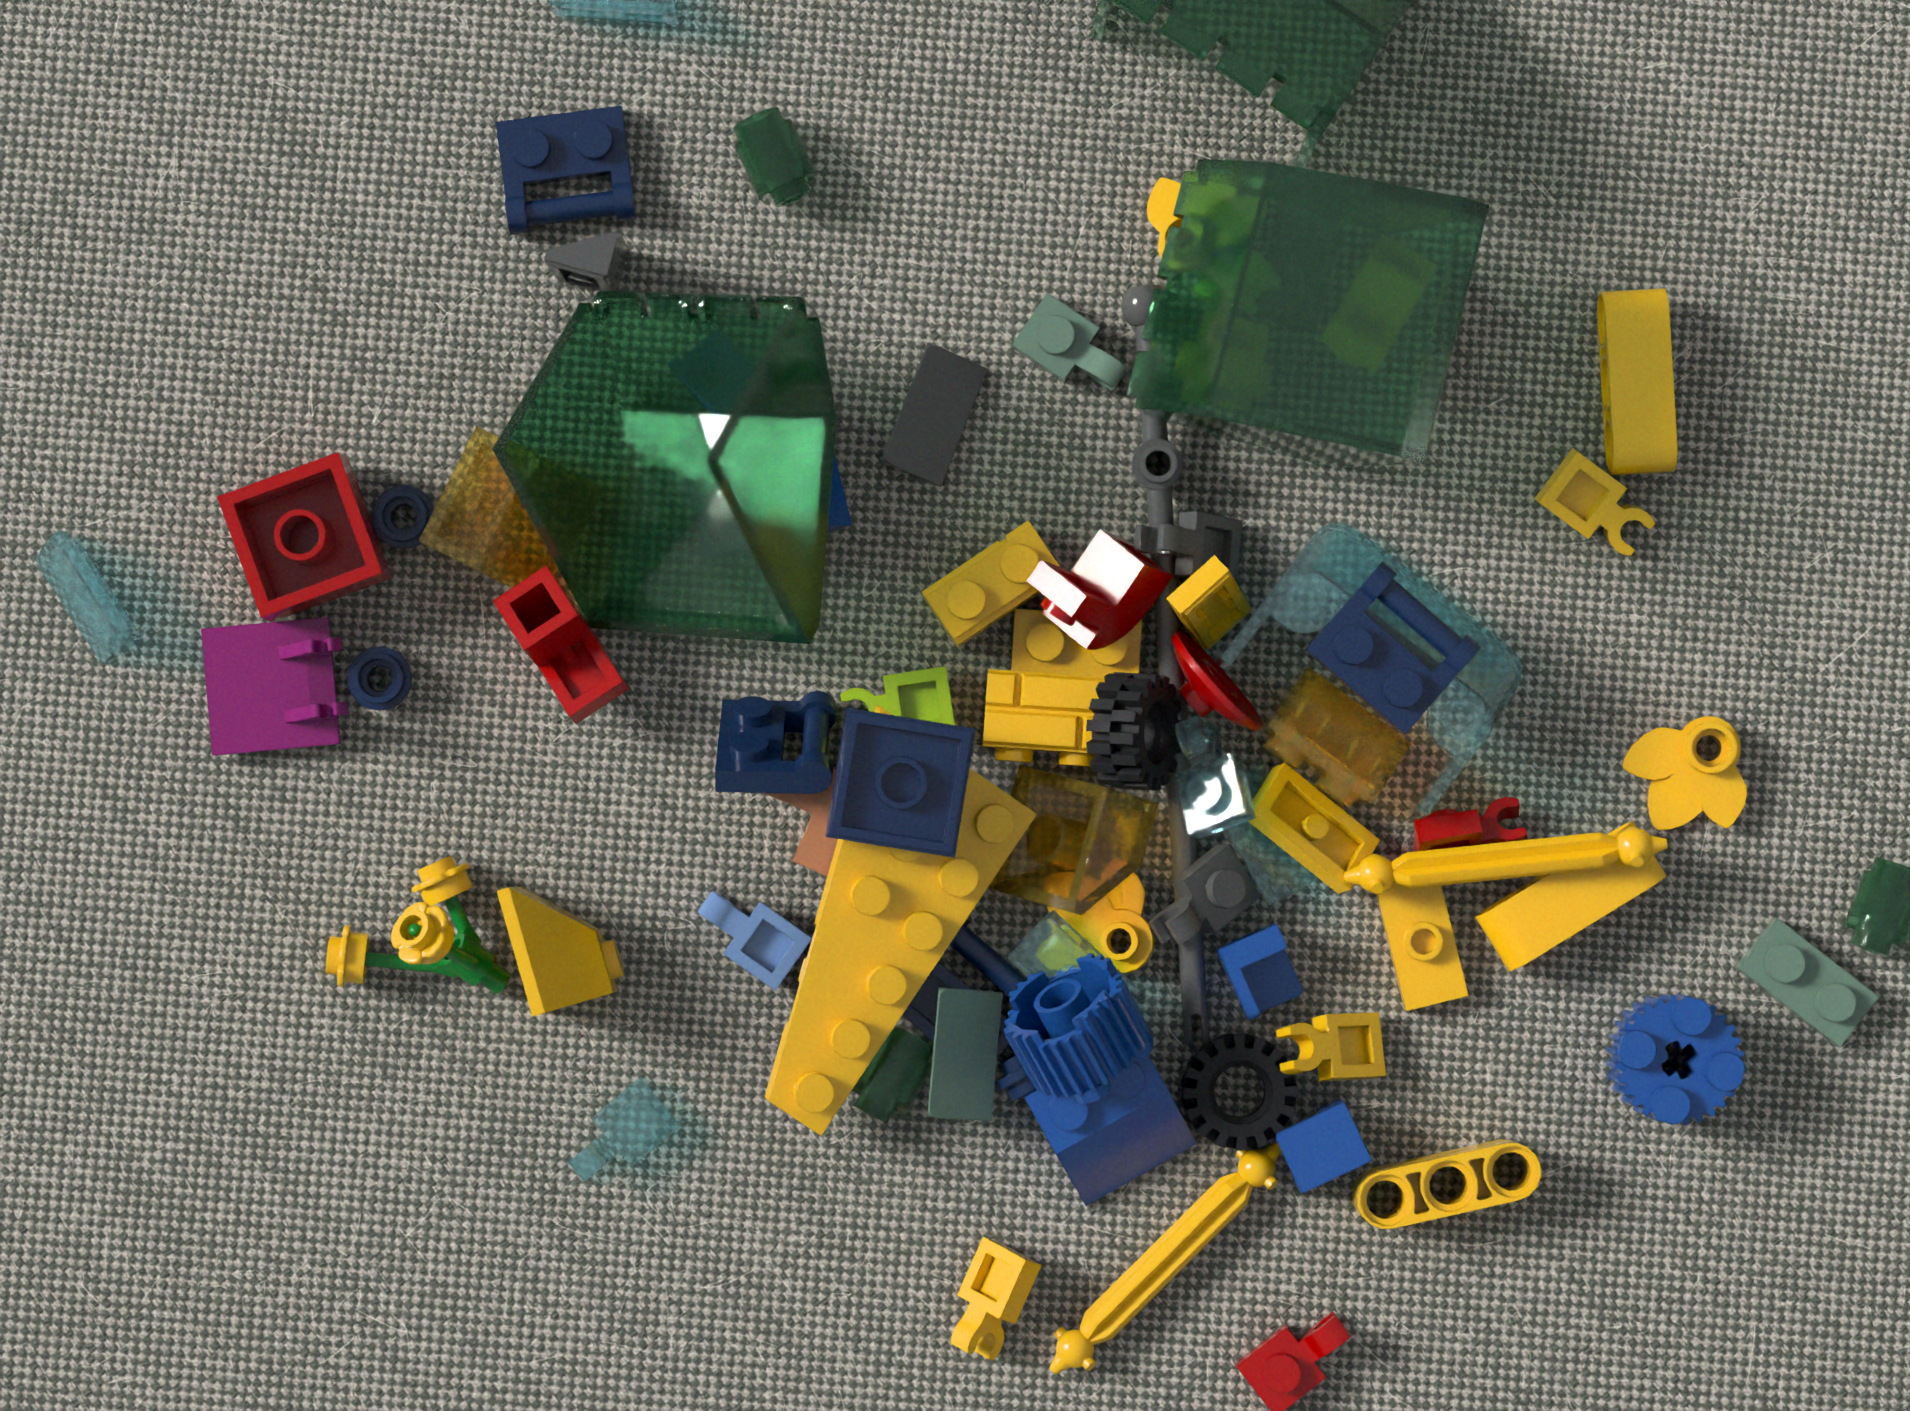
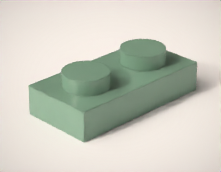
(1806, 982)

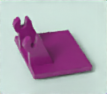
(272, 686)

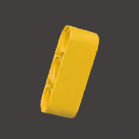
(1637, 381)
(1561, 905)
(1477, 1189)

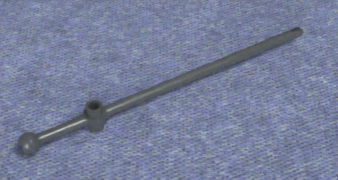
(1160, 511)

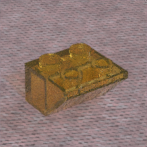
(484, 520)
(1333, 739)

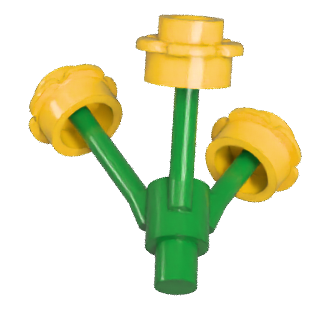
(424, 937)

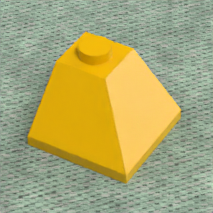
(557, 953)

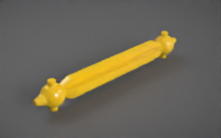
(1505, 860)
(1165, 1258)

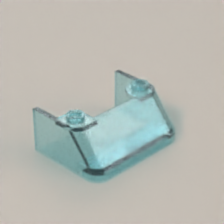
(1325, 578)

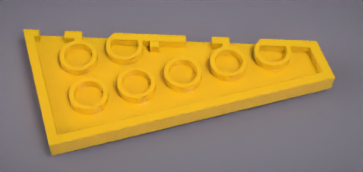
(875, 944)

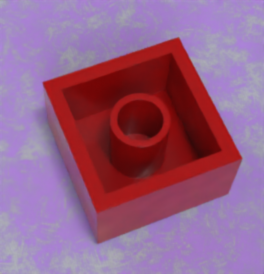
(304, 537)

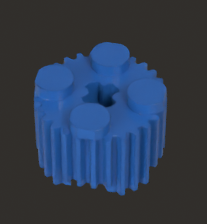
(1076, 1029)
(1710, 1066)

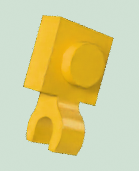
(996, 1291)

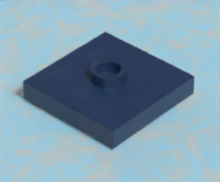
(900, 782)

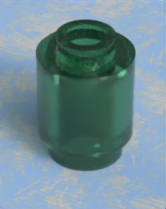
(774, 157)
(1881, 908)
(894, 1076)

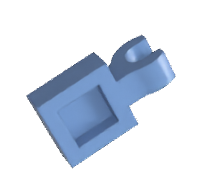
(761, 942)

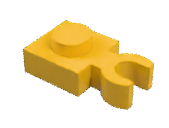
(1588, 498)
(1339, 1046)

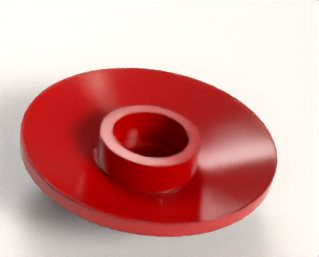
(1210, 686)

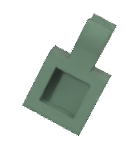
(1062, 341)

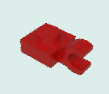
(1456, 829)
(1286, 1367)

